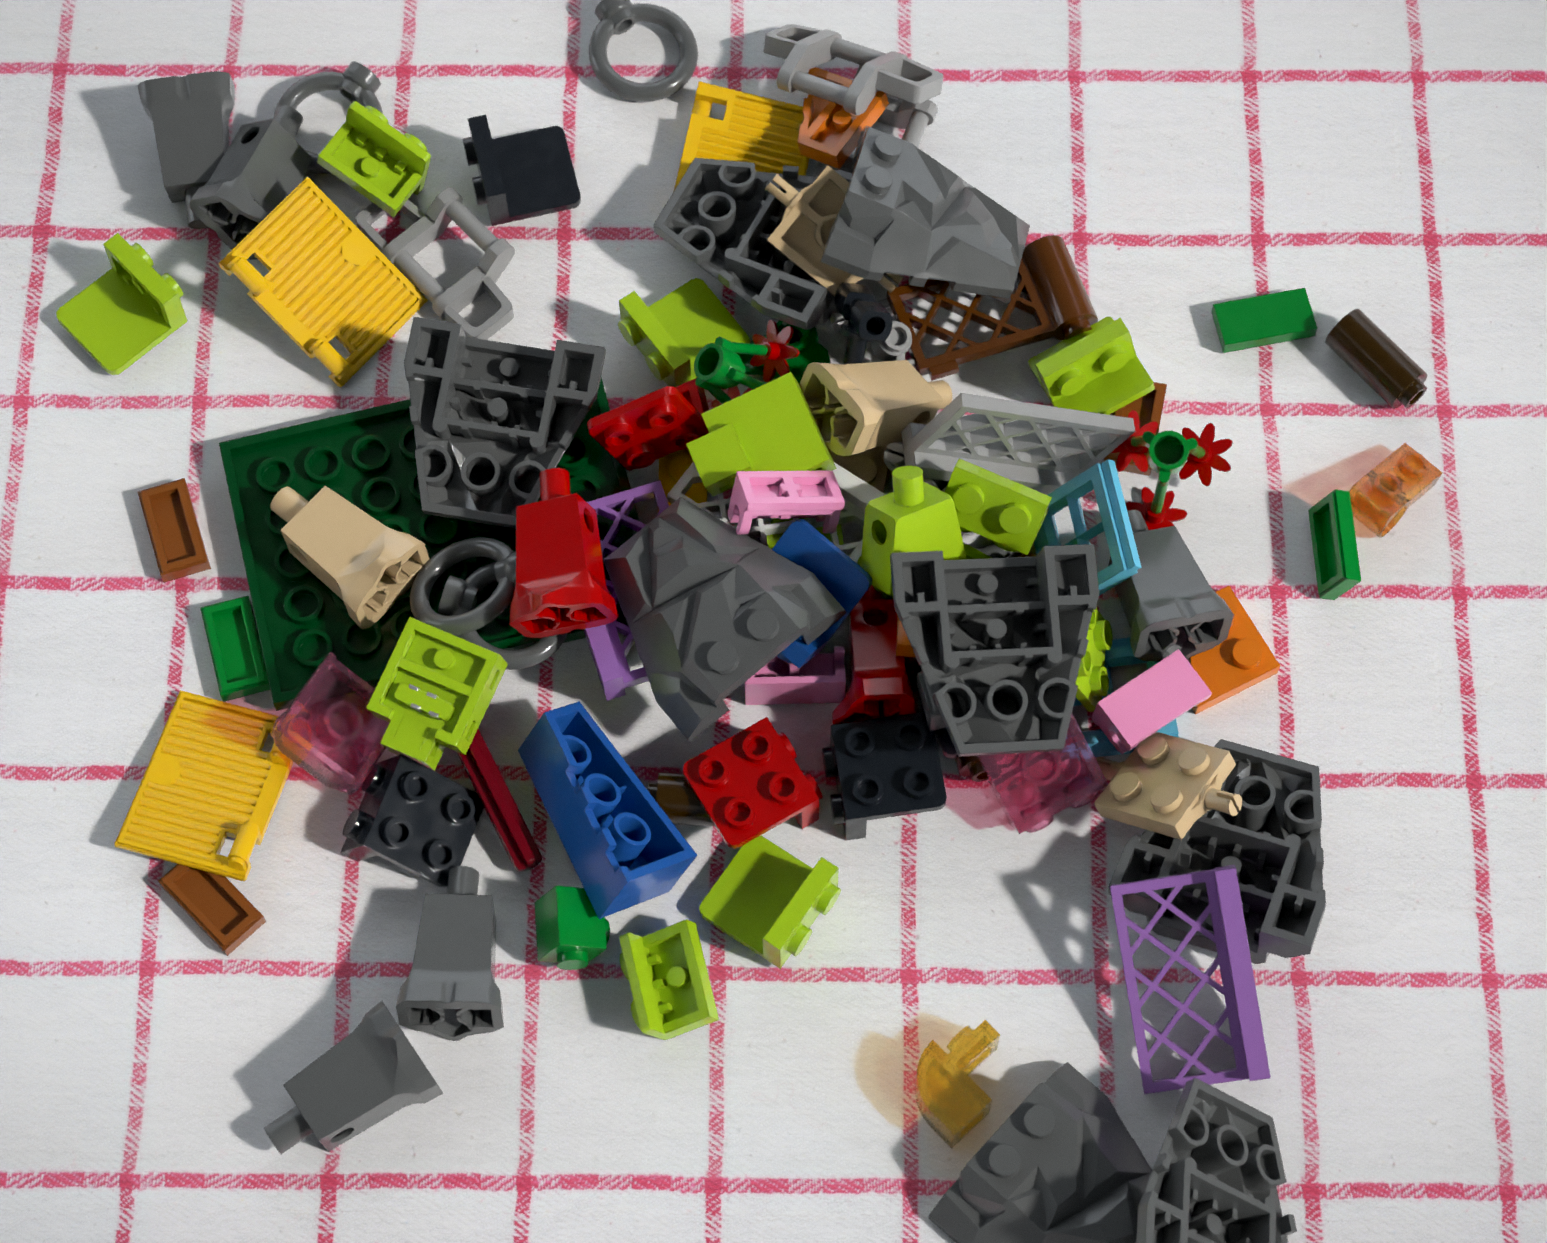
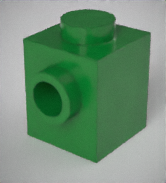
(569, 928)

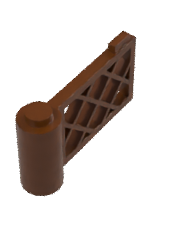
(1052, 295)

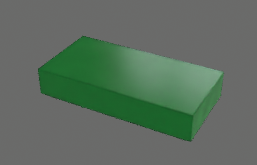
(1264, 320)
(1334, 545)
(235, 648)

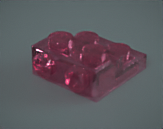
(1044, 783)

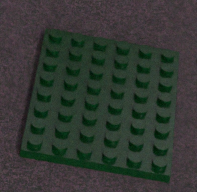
(372, 465)

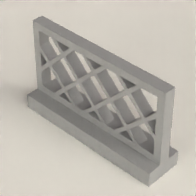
(1035, 450)

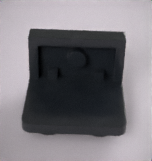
(521, 172)
(883, 770)
(413, 819)

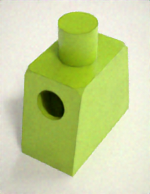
(908, 520)

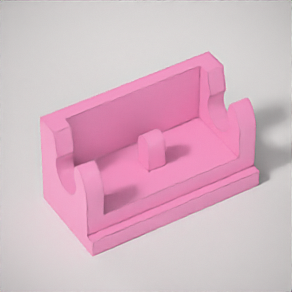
(785, 497)
(784, 683)
(1150, 702)

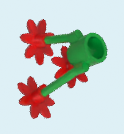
(722, 368)
(1167, 455)

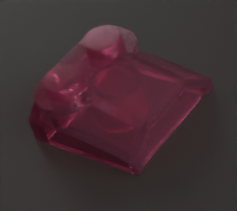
(331, 729)

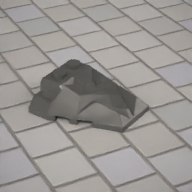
(922, 223)
(722, 224)
(492, 417)
(710, 609)
(999, 642)
(1269, 842)
(1051, 1173)
(1215, 1175)

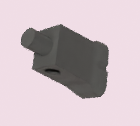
(189, 130)
(253, 177)
(1170, 598)
(454, 964)
(354, 1085)

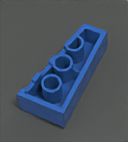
(603, 812)

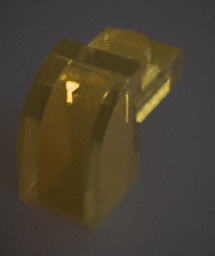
(943, 1089)

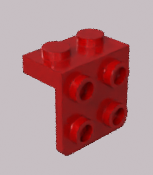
(652, 425)
(752, 784)

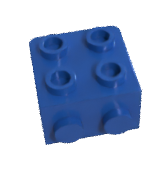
(833, 568)

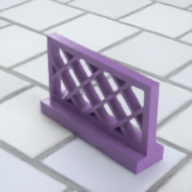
(604, 640)
(1235, 970)

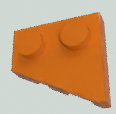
(828, 130)
(1235, 662)

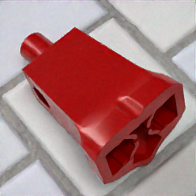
(559, 563)
(878, 676)

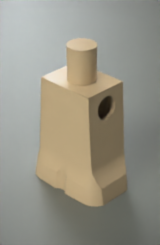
(869, 402)
(350, 551)

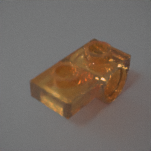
(1391, 489)

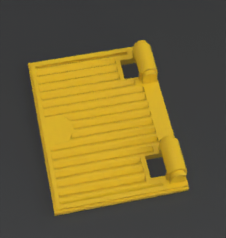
(751, 131)
(324, 281)
(207, 786)

